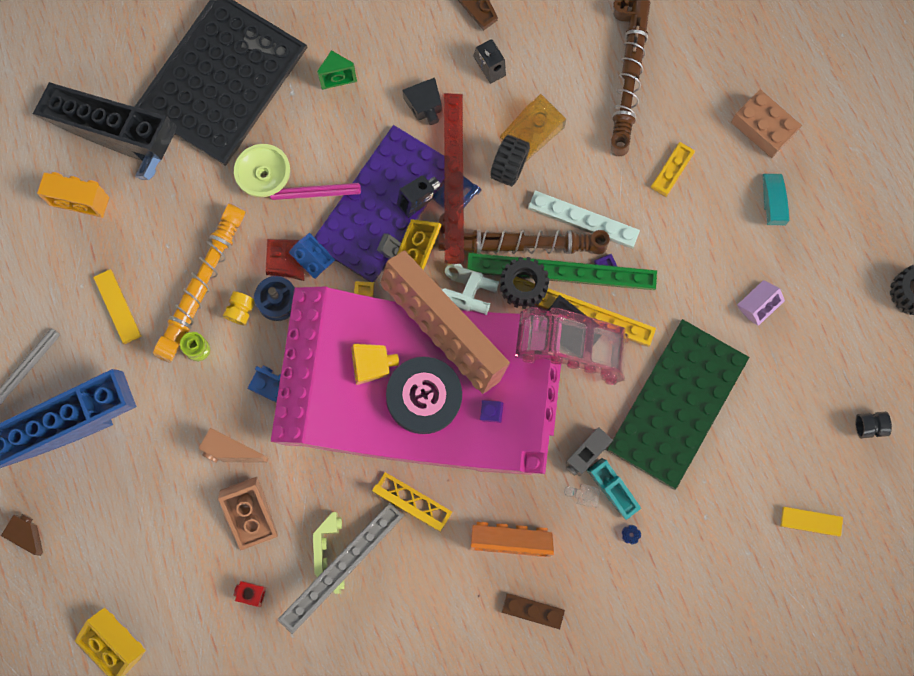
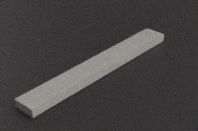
(340, 568)

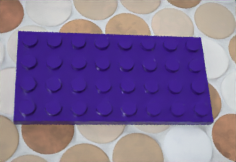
(361, 219)

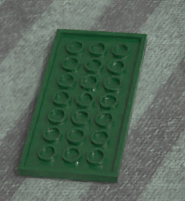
(678, 404)

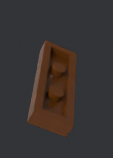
(533, 611)

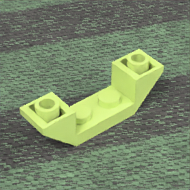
(329, 526)

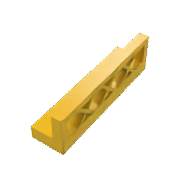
(405, 506)

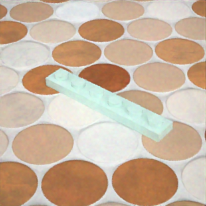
(583, 218)

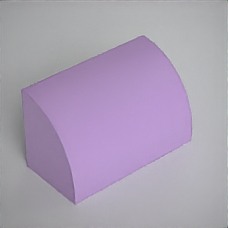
(761, 302)

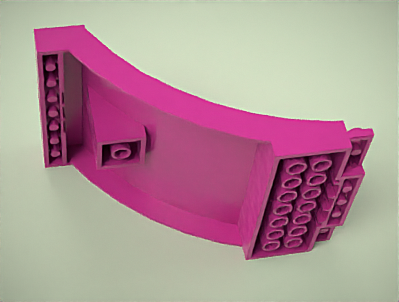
(329, 412)

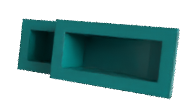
(775, 200)
(614, 488)

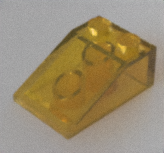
(536, 124)

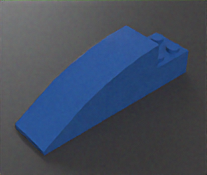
(65, 418)

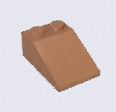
(223, 448)
(247, 513)

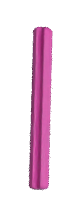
(317, 191)

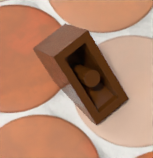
(24, 534)

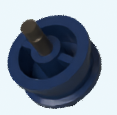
(274, 298)

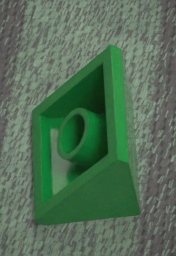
(336, 71)

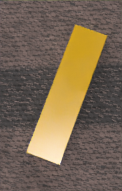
(117, 306)

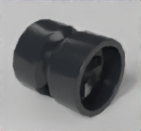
(876, 424)

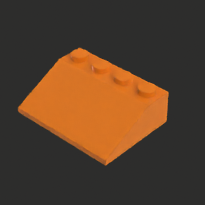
(512, 541)

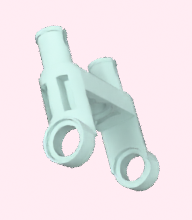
(473, 281)

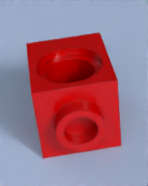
(256, 600)

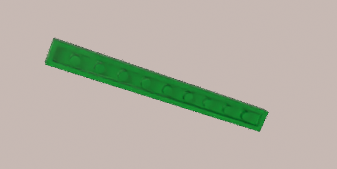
(571, 272)

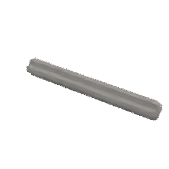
(27, 364)

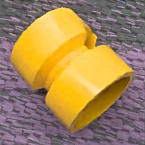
(239, 308)

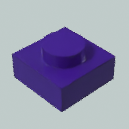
(491, 411)

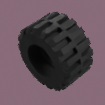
(509, 160)
(529, 268)
(901, 290)

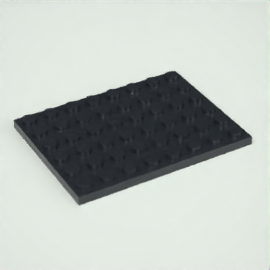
(216, 86)

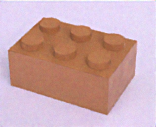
(766, 123)

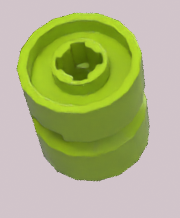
(195, 346)

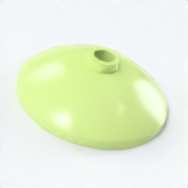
(262, 160)

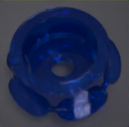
(627, 538)

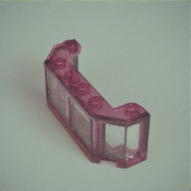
(573, 341)

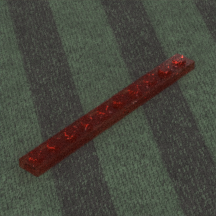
(453, 179)

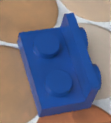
(311, 255)
(265, 383)

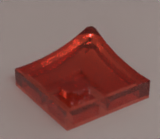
(281, 262)

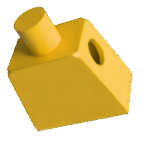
(371, 362)

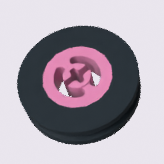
(413, 374)

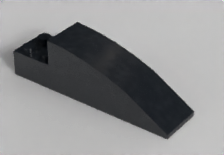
(106, 122)

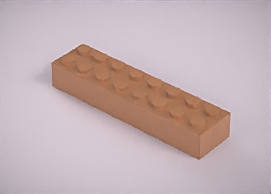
(444, 322)

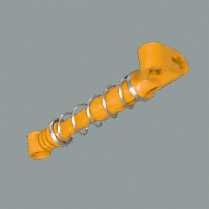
(180, 322)

